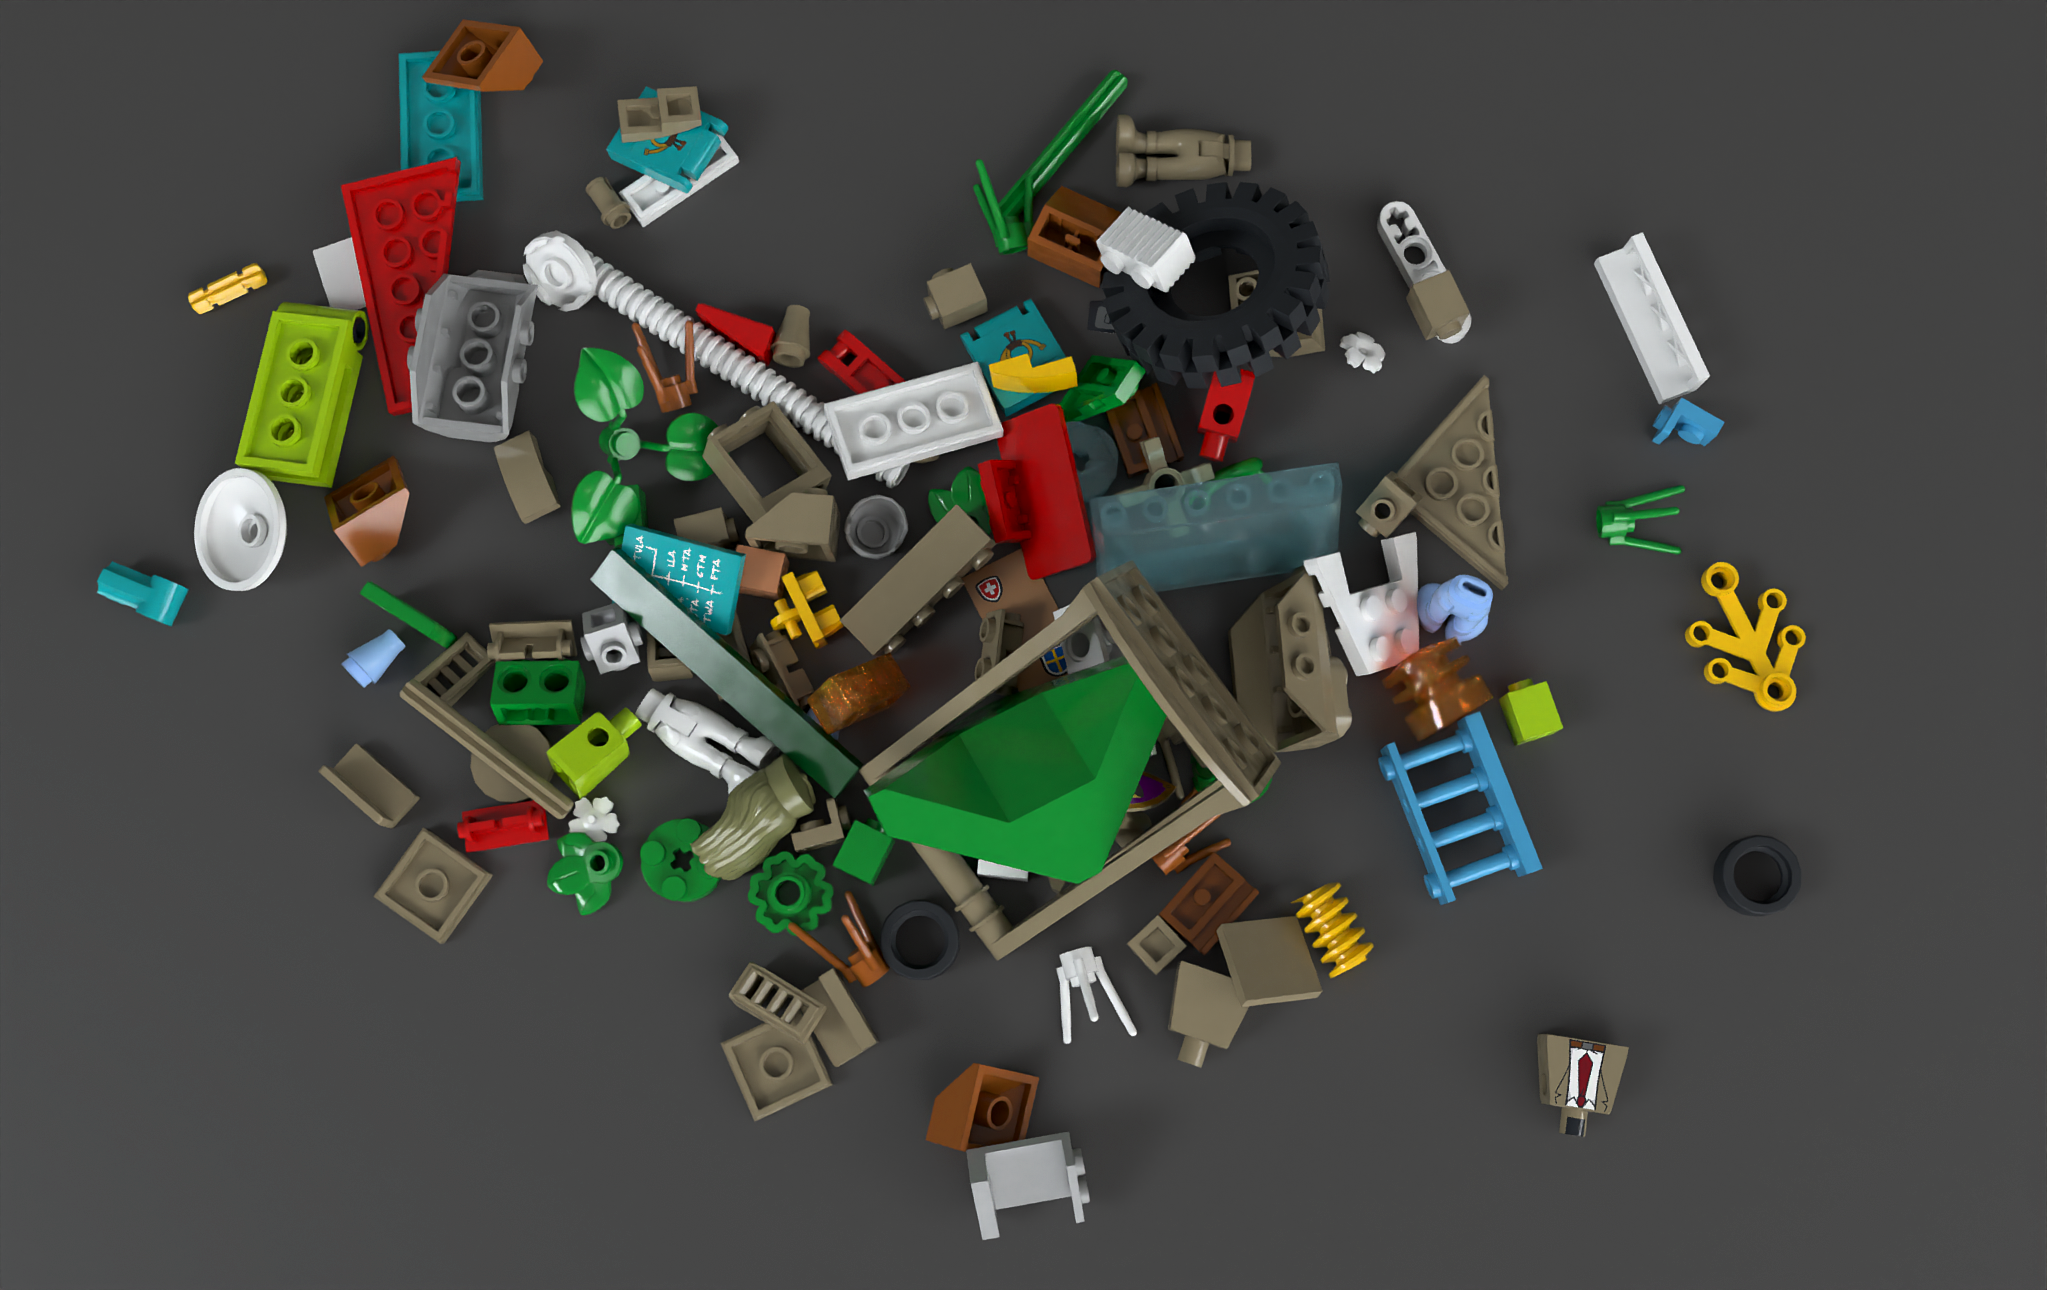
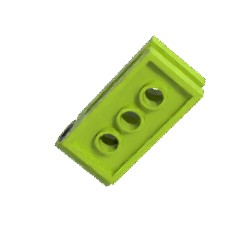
(303, 393)

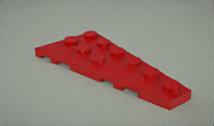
(401, 249)

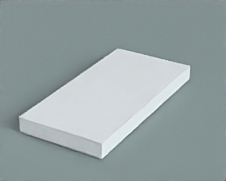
(913, 420)

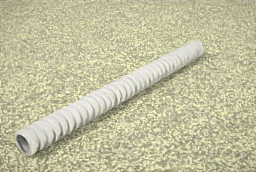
(720, 356)

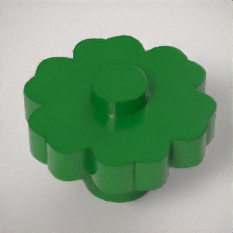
(790, 892)

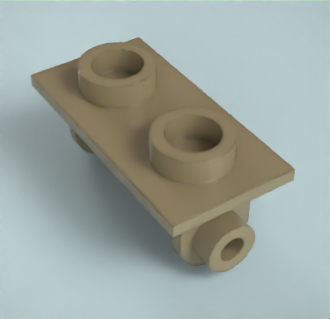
(999, 634)
(532, 640)
(771, 657)

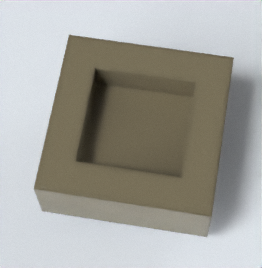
(1156, 945)

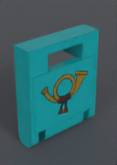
(670, 155)
(1008, 337)

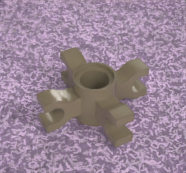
(1157, 466)

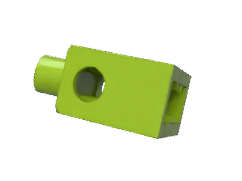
(583, 763)

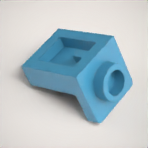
(1689, 420)

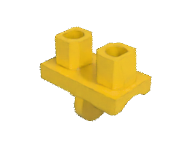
(801, 592)

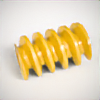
(1333, 928)

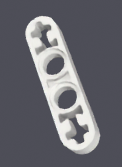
(1411, 272)

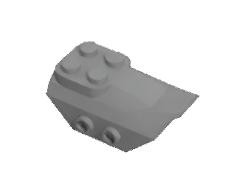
(471, 354)

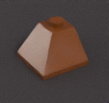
(485, 58)
(370, 511)
(983, 1108)

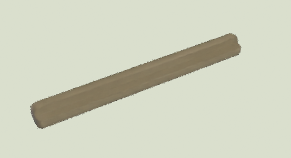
(486, 749)

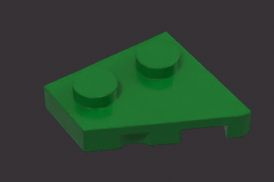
(1101, 387)

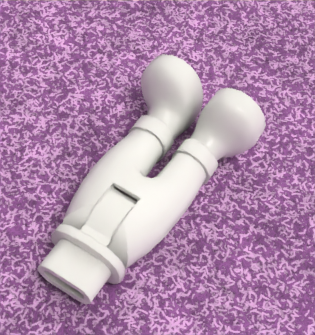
(688, 725)

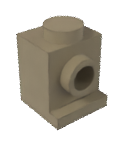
(1400, 499)
(709, 528)

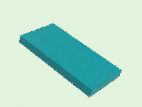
(439, 124)

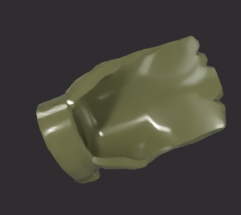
(755, 819)

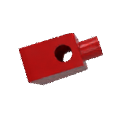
(1226, 399)

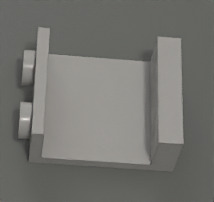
(1025, 1174)

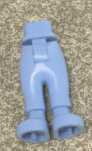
(1464, 598)

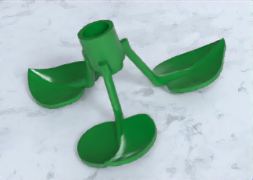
(603, 389)

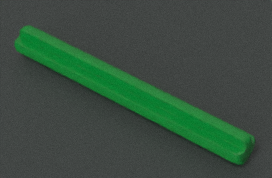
(1065, 141)

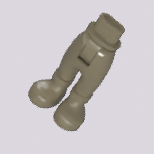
(1198, 151)

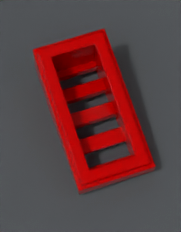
(744, 333)

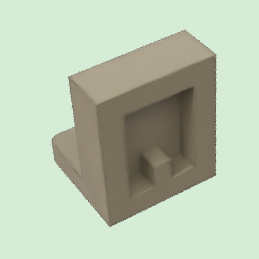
(818, 835)

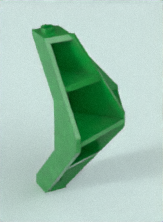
(1031, 775)

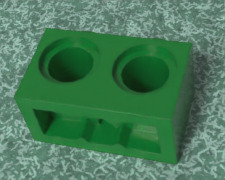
(538, 700)

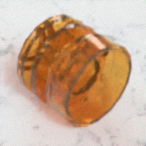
(1437, 688)

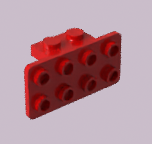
(1038, 494)

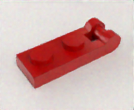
(865, 372)

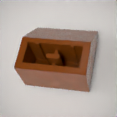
(1068, 235)

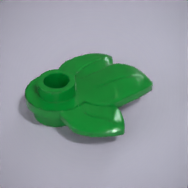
(964, 492)
(579, 871)

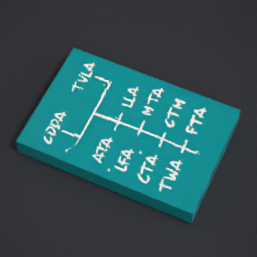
(692, 571)

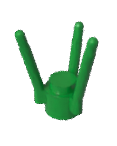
(1008, 232)
(1617, 519)

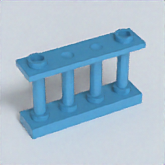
(1485, 776)

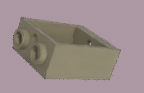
(785, 438)

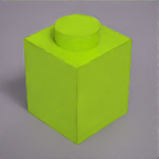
(1530, 711)

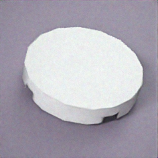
(560, 270)

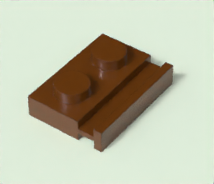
(1139, 420)
(1206, 901)

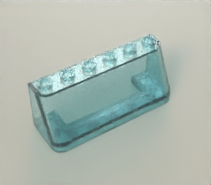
(1220, 527)

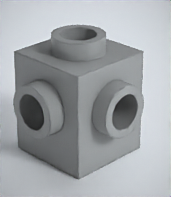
(611, 638)

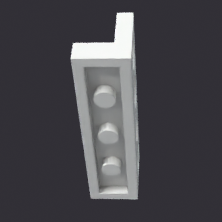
(1652, 320)

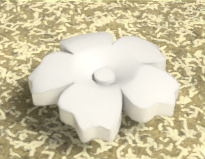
(1363, 350)
(594, 818)

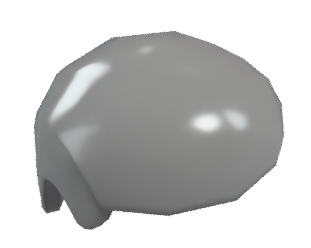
(876, 527)

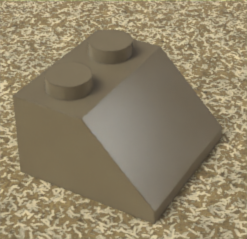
(800, 527)

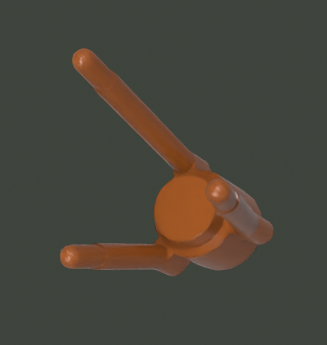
(670, 390)
(1172, 856)
(866, 960)

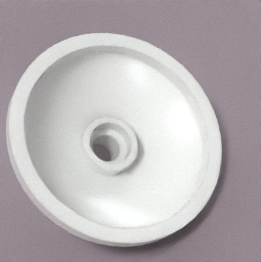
(240, 529)

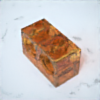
(858, 693)

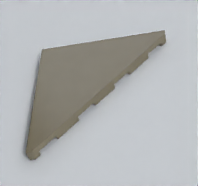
(1461, 485)

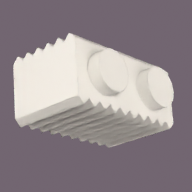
(1145, 250)

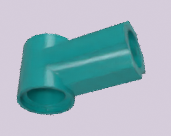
(149, 595)

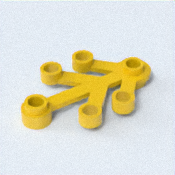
(1749, 643)

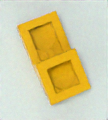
(1019, 376)

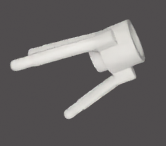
(1080, 968)

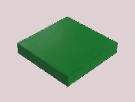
(408, 614)

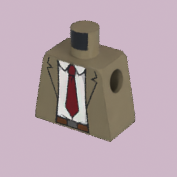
(1578, 1078)

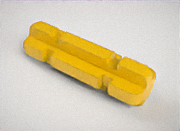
(227, 288)

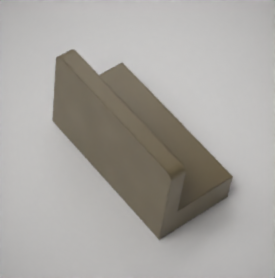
(371, 787)
(843, 1027)

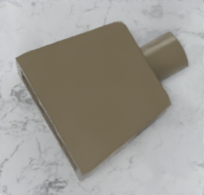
(1204, 1011)

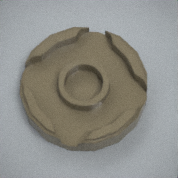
(524, 743)

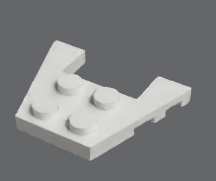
(1379, 622)

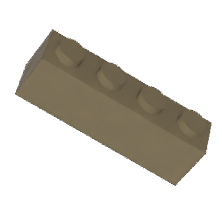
(919, 582)

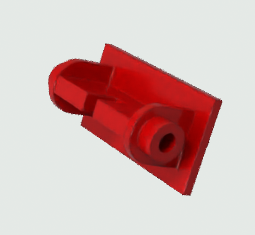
(503, 826)

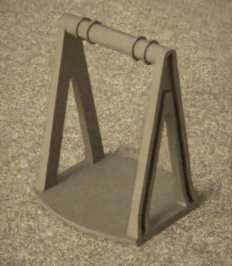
(1183, 689)

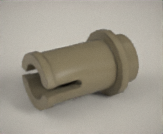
(612, 208)

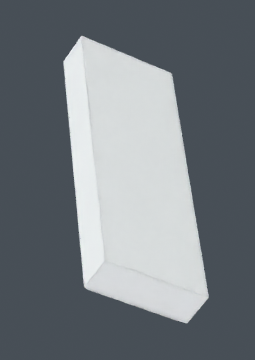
(652, 198)

